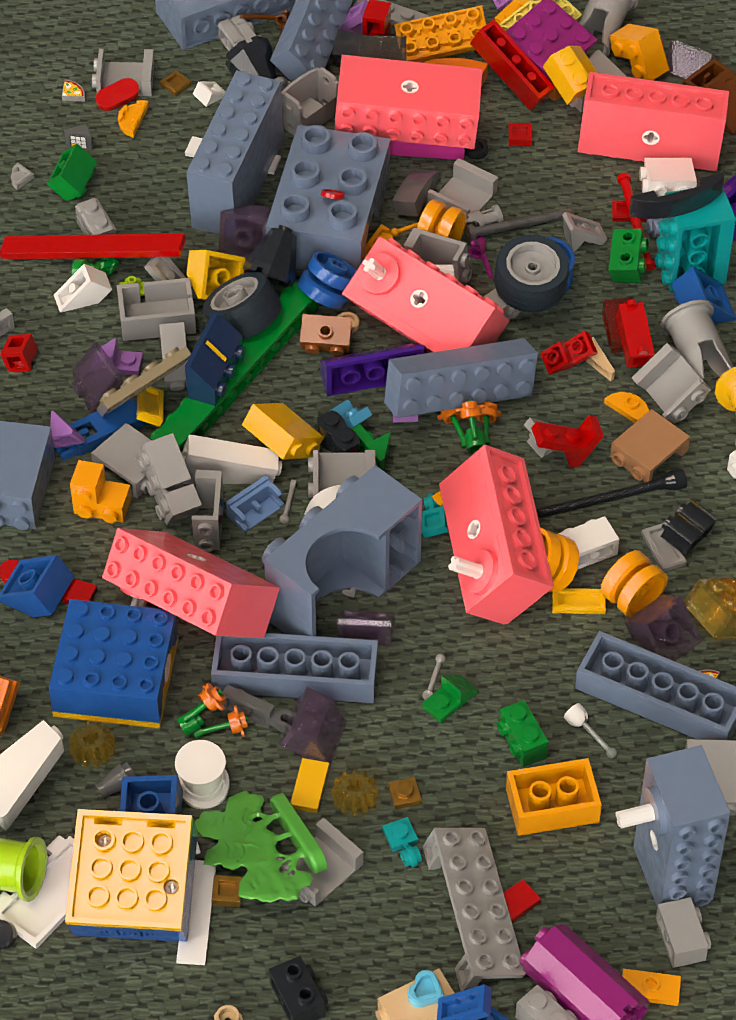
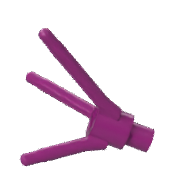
(478, 251)

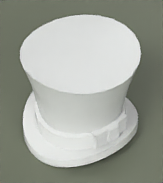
(202, 774)

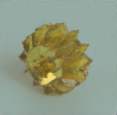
(92, 744)
(363, 797)

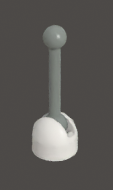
(578, 717)

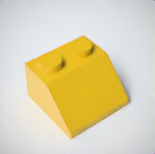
(569, 72)
(211, 269)

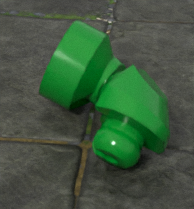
(106, 265)

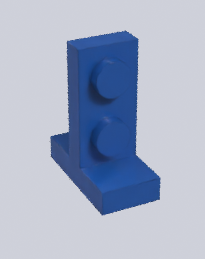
(469, 1005)

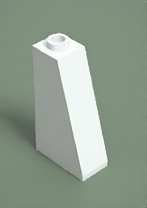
(237, 461)
(25, 767)

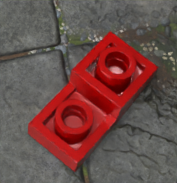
(568, 354)

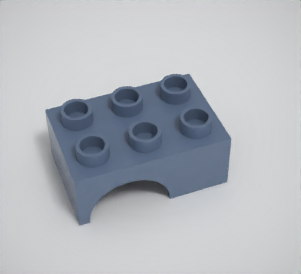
(339, 162)
(357, 541)

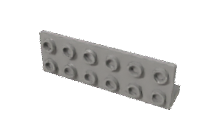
(477, 904)

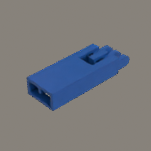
(104, 427)

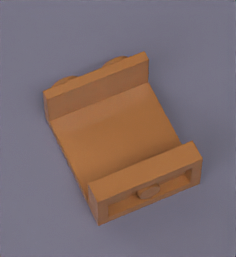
(648, 445)

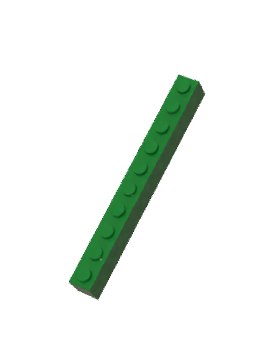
(197, 417)

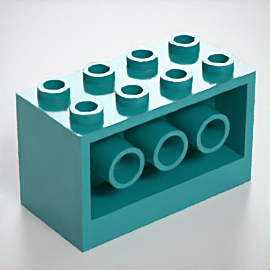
(697, 241)

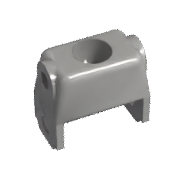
(306, 99)

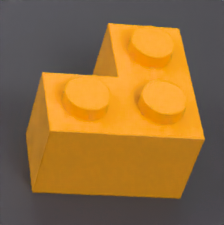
(643, 49)
(97, 497)

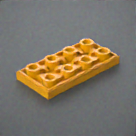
(441, 34)

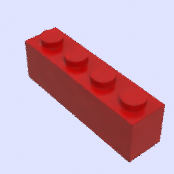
(512, 64)

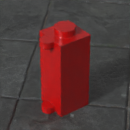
(634, 333)

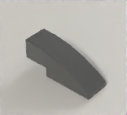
(414, 192)

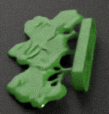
(253, 846)

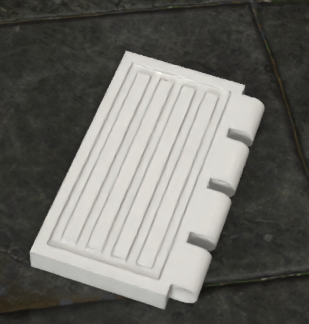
(40, 917)

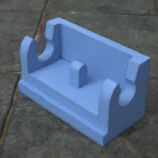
(254, 504)

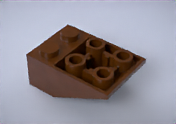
(719, 77)

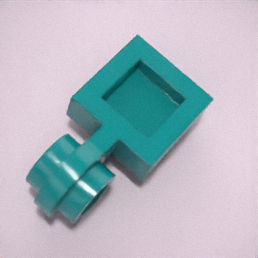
(433, 518)
(402, 836)

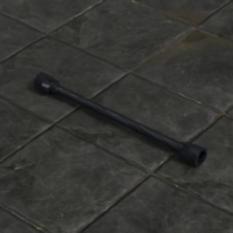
(671, 480)

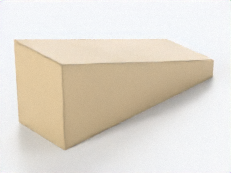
(601, 363)

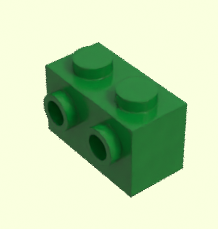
(72, 173)
(627, 255)
(522, 733)

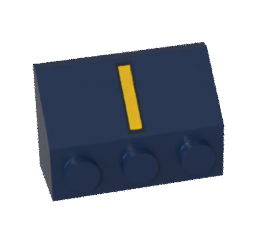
(213, 360)

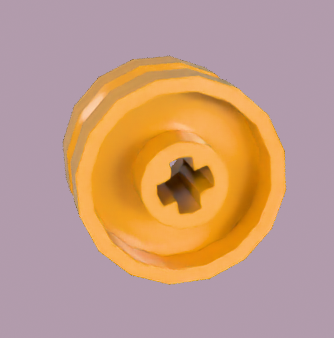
(443, 222)
(562, 558)
(633, 583)

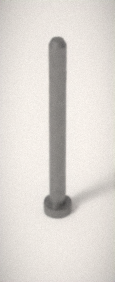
(472, 232)

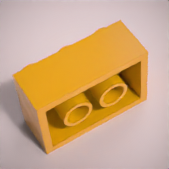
(553, 796)

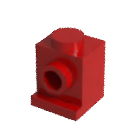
(19, 353)

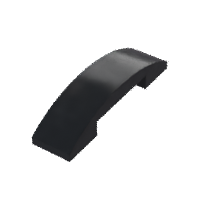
(650, 206)

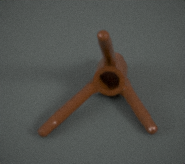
(280, 19)

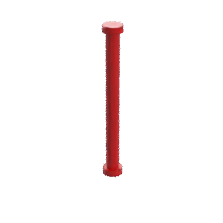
(624, 180)

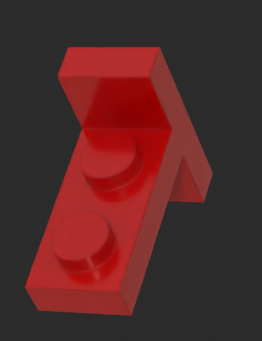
(574, 442)

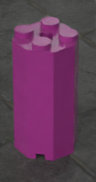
(581, 977)

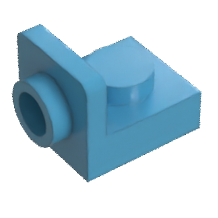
(352, 415)

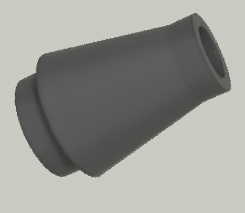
(113, 780)

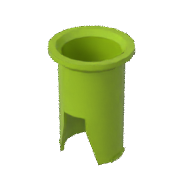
(23, 866)

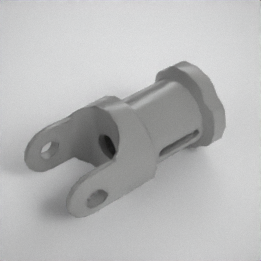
(485, 217)

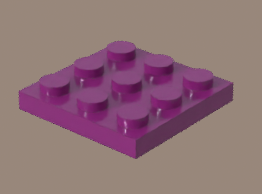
(547, 31)

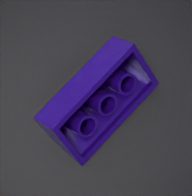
(362, 369)

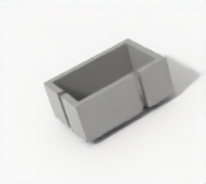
(164, 303)
(165, 475)

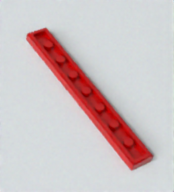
(93, 246)

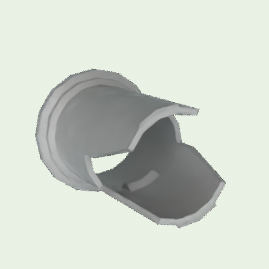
(606, 17)
(697, 336)

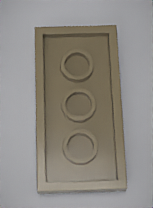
(134, 385)

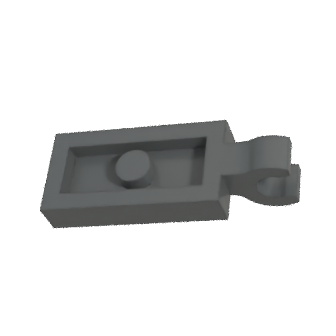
(255, 709)

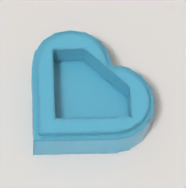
(425, 990)

